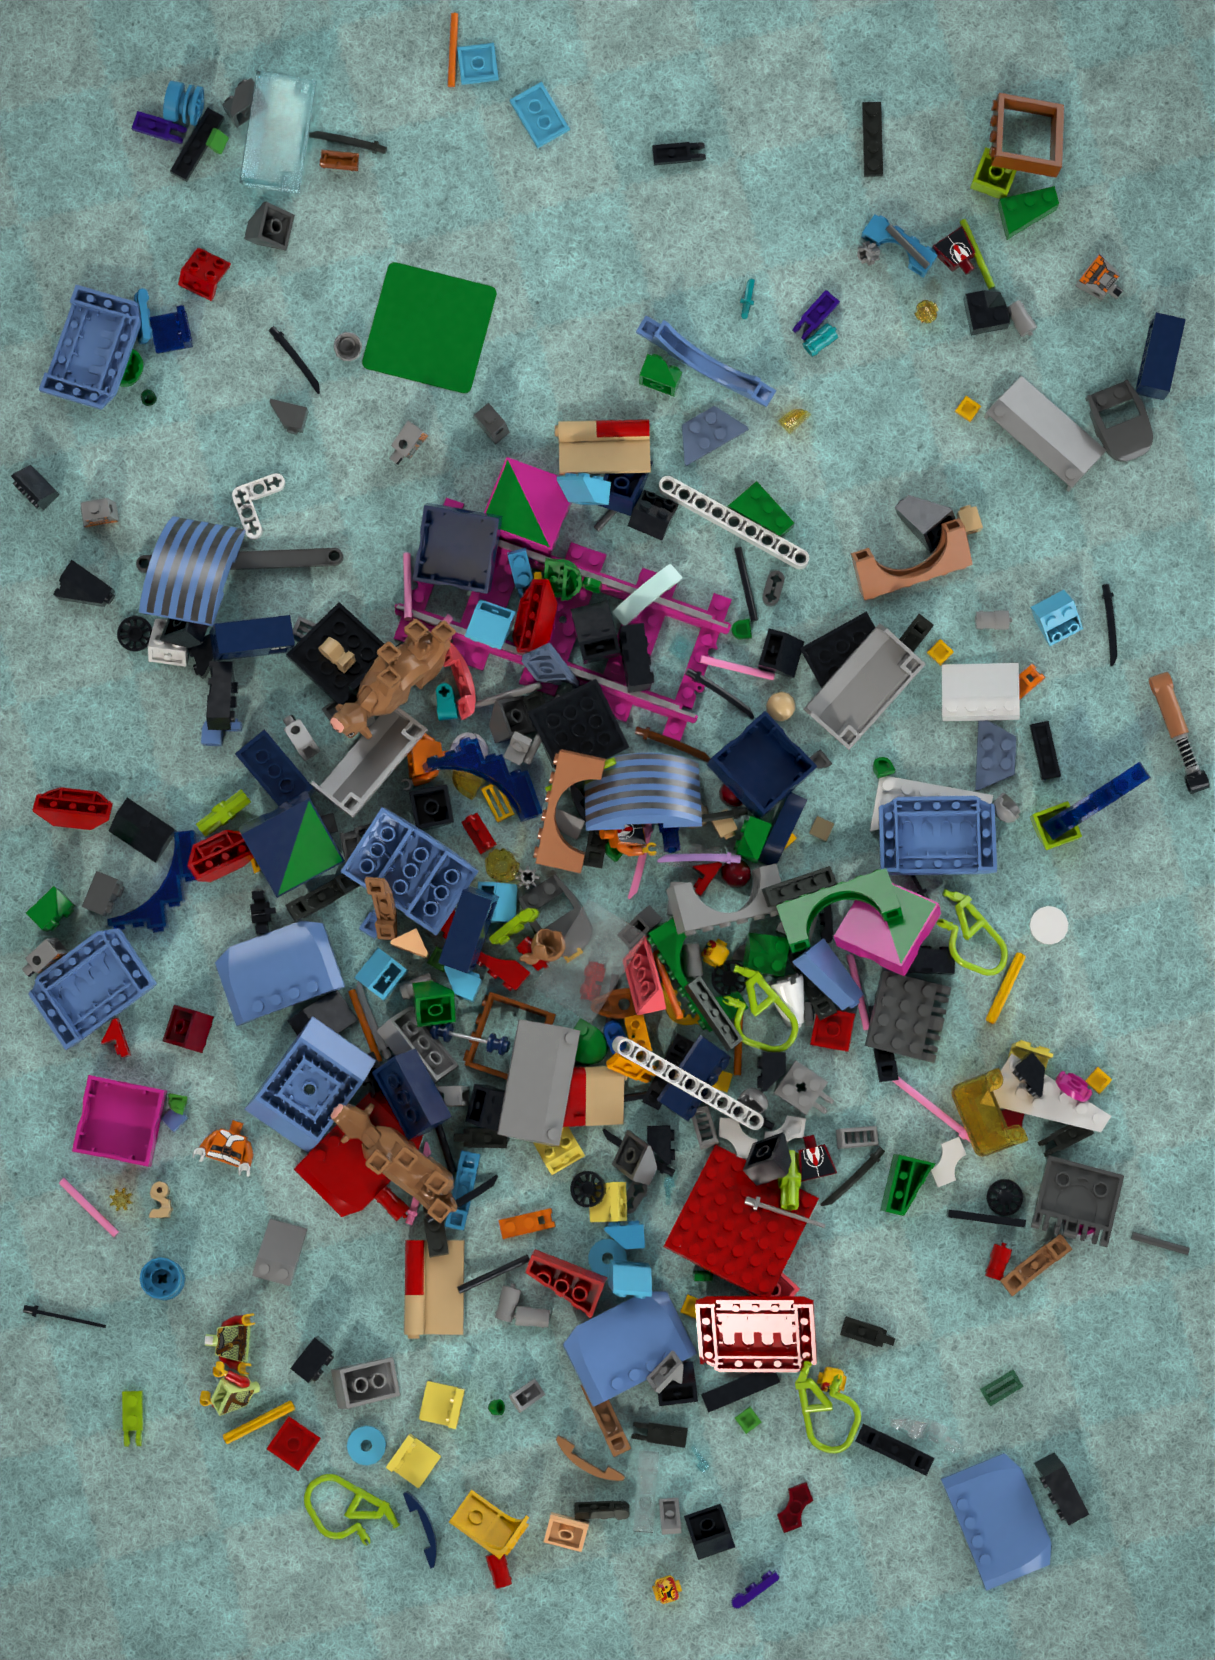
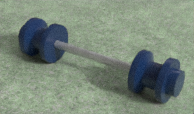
(493, 1042)

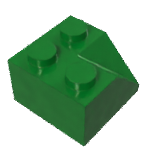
(658, 376)
(753, 839)
(51, 909)
(766, 954)
(433, 1003)

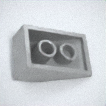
(280, 1252)
(365, 1383)

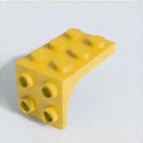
(488, 1525)

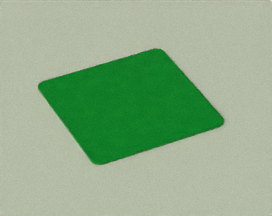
(429, 327)

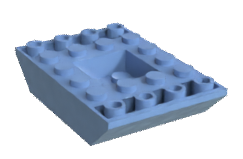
(318, 1059)

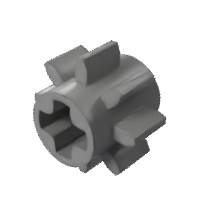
(868, 253)
(526, 872)

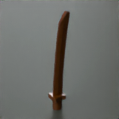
(647, 733)

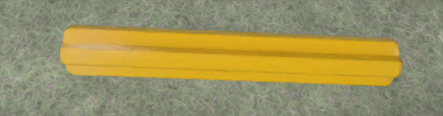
(1005, 988)
(258, 1422)

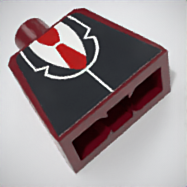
(956, 251)
(814, 1160)

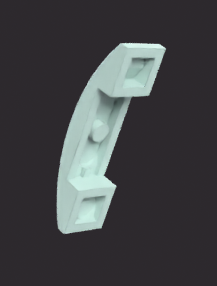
(646, 594)

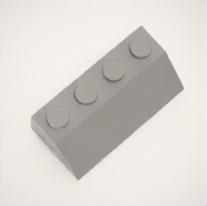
(404, 1035)

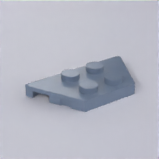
(708, 433)
(548, 666)
(994, 754)

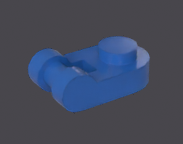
(611, 1031)

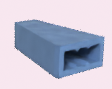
(829, 975)

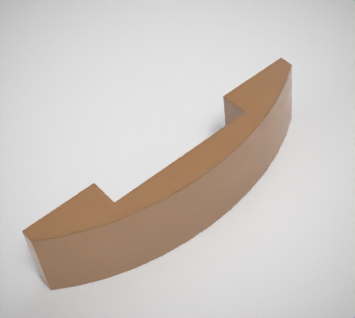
(384, 907)
(1035, 1264)
(610, 1426)
(609, 1474)

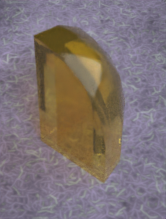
(794, 419)
(467, 783)

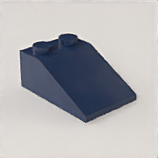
(625, 490)

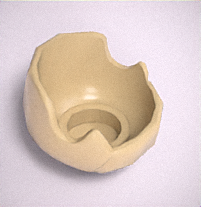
(780, 706)

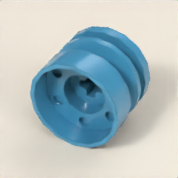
(187, 103)
(151, 1279)

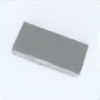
(569, 824)

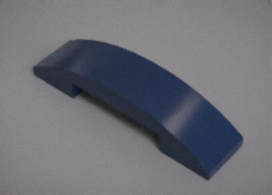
(782, 829)
(414, 1504)

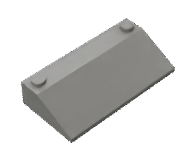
(1046, 432)
(864, 686)
(371, 761)
(538, 1082)

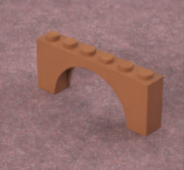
(949, 556)
(553, 848)

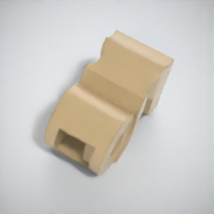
(335, 653)
(160, 1192)

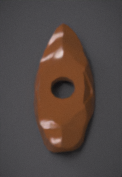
(611, 1007)

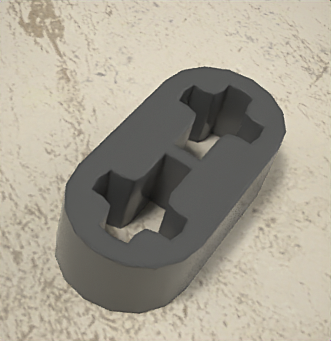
(777, 590)
(638, 1198)

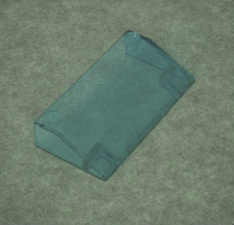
(277, 132)

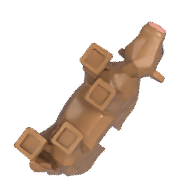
(393, 675)
(399, 1160)

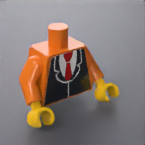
(628, 840)

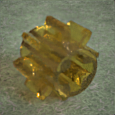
(926, 311)
(116, 1202)

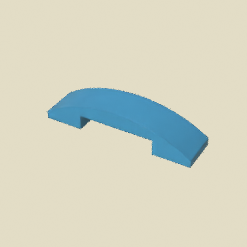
(463, 1184)

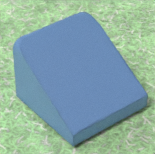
(174, 1120)

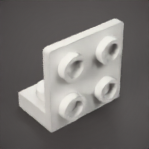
(165, 652)

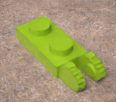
(515, 925)
(132, 1415)

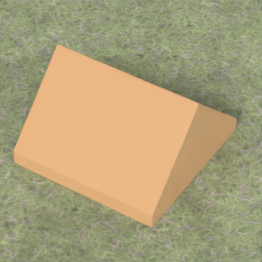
(411, 943)
(566, 1532)

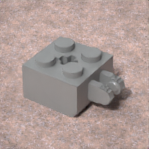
(804, 1100)

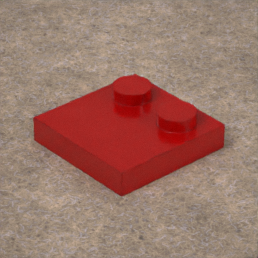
(834, 1031)
(293, 1443)

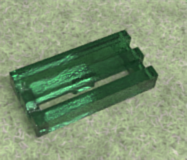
(1015, 1379)

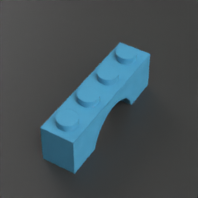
(876, 233)

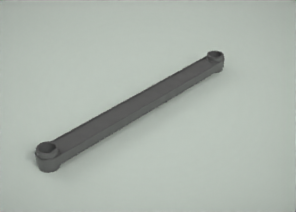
(276, 559)

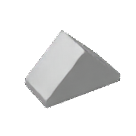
(526, 1395)

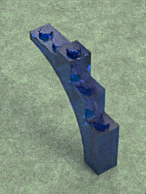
(515, 786)
(1096, 801)
(169, 893)

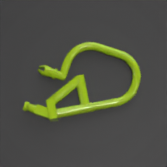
(964, 901)
(753, 977)
(802, 1384)
(384, 1508)

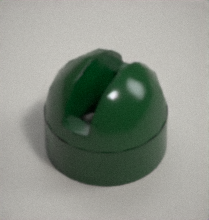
(151, 397)

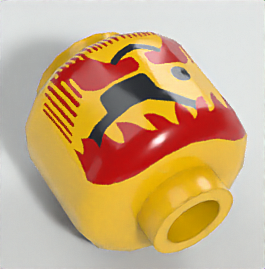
(715, 953)
(826, 1377)
(666, 1589)

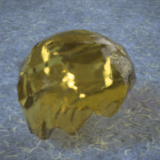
(501, 865)

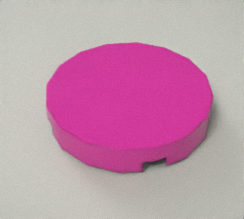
(1073, 1086)

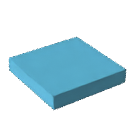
(477, 63)

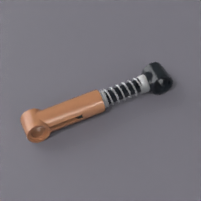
(1163, 688)

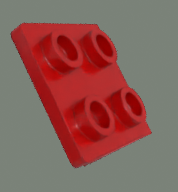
(203, 273)

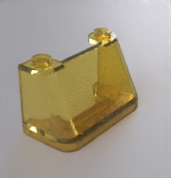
(983, 1116)

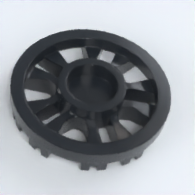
(134, 633)
(729, 978)
(588, 1189)
(1004, 1197)

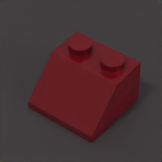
(188, 1028)

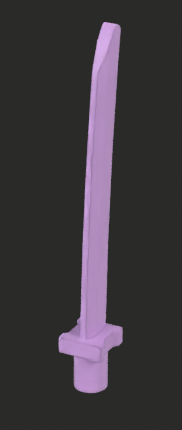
(700, 857)

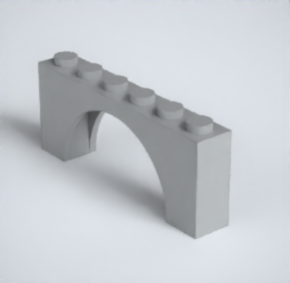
(692, 914)

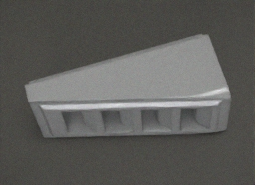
(841, 1137)
(708, 1143)

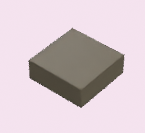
(821, 828)

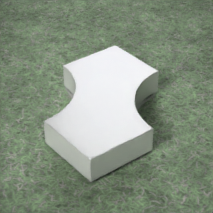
(792, 1128)
(731, 1130)
(945, 1170)

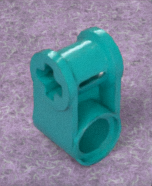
(447, 705)

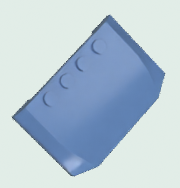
(93, 348)
(937, 836)
(278, 970)
(90, 986)
(626, 1345)
(999, 1520)

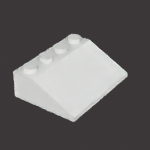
(980, 692)

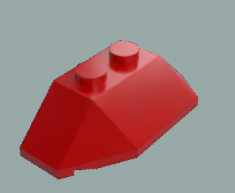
(535, 616)
(73, 808)
(218, 856)

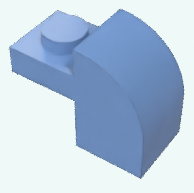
(215, 737)

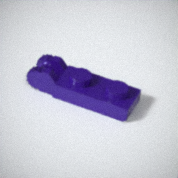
(157, 127)
(817, 313)
(754, 1590)

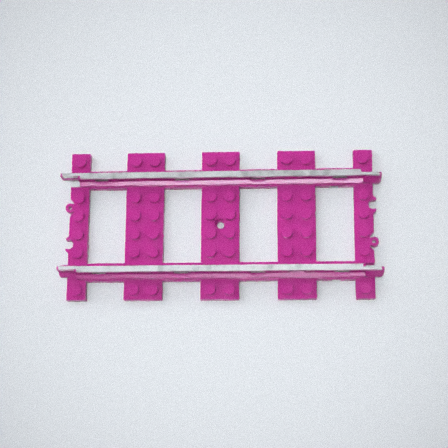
(564, 634)

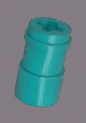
(821, 339)

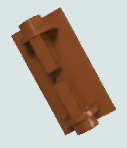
(339, 160)

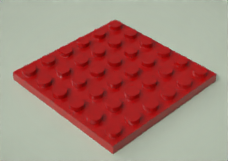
(732, 1237)

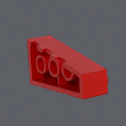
(567, 1280)

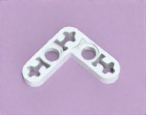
(251, 496)

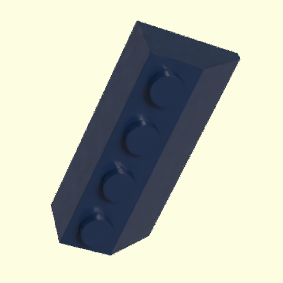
(705, 1063)

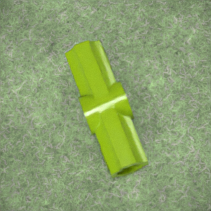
(223, 812)
(791, 1184)

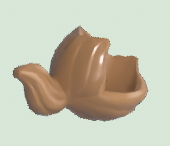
(545, 946)

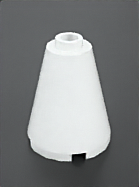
(791, 991)

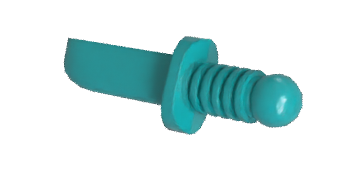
(747, 298)

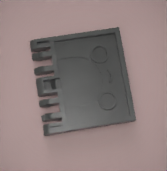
(904, 1015)
(1079, 1197)

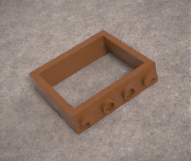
(1021, 162)
(481, 1022)

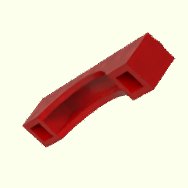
(508, 970)

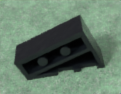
(635, 658)
(221, 696)
(933, 961)
(1061, 1489)

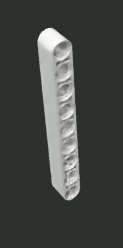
(729, 514)
(679, 1081)

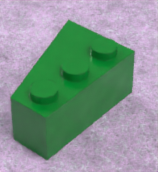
(1026, 209)
(762, 509)
(903, 1183)

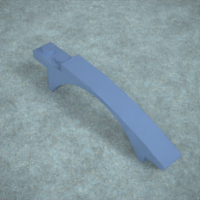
(678, 347)

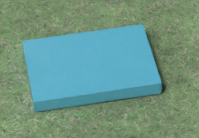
(539, 115)

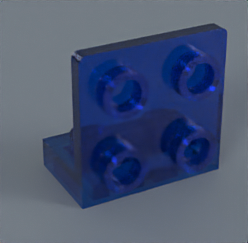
(171, 331)

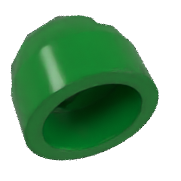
(496, 1407)

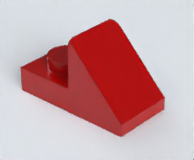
(709, 872)
(116, 1033)

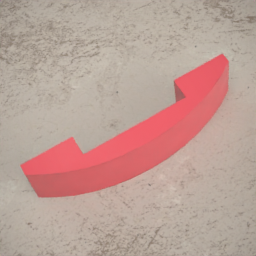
(463, 680)

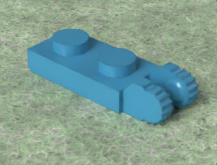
(145, 332)
(520, 569)

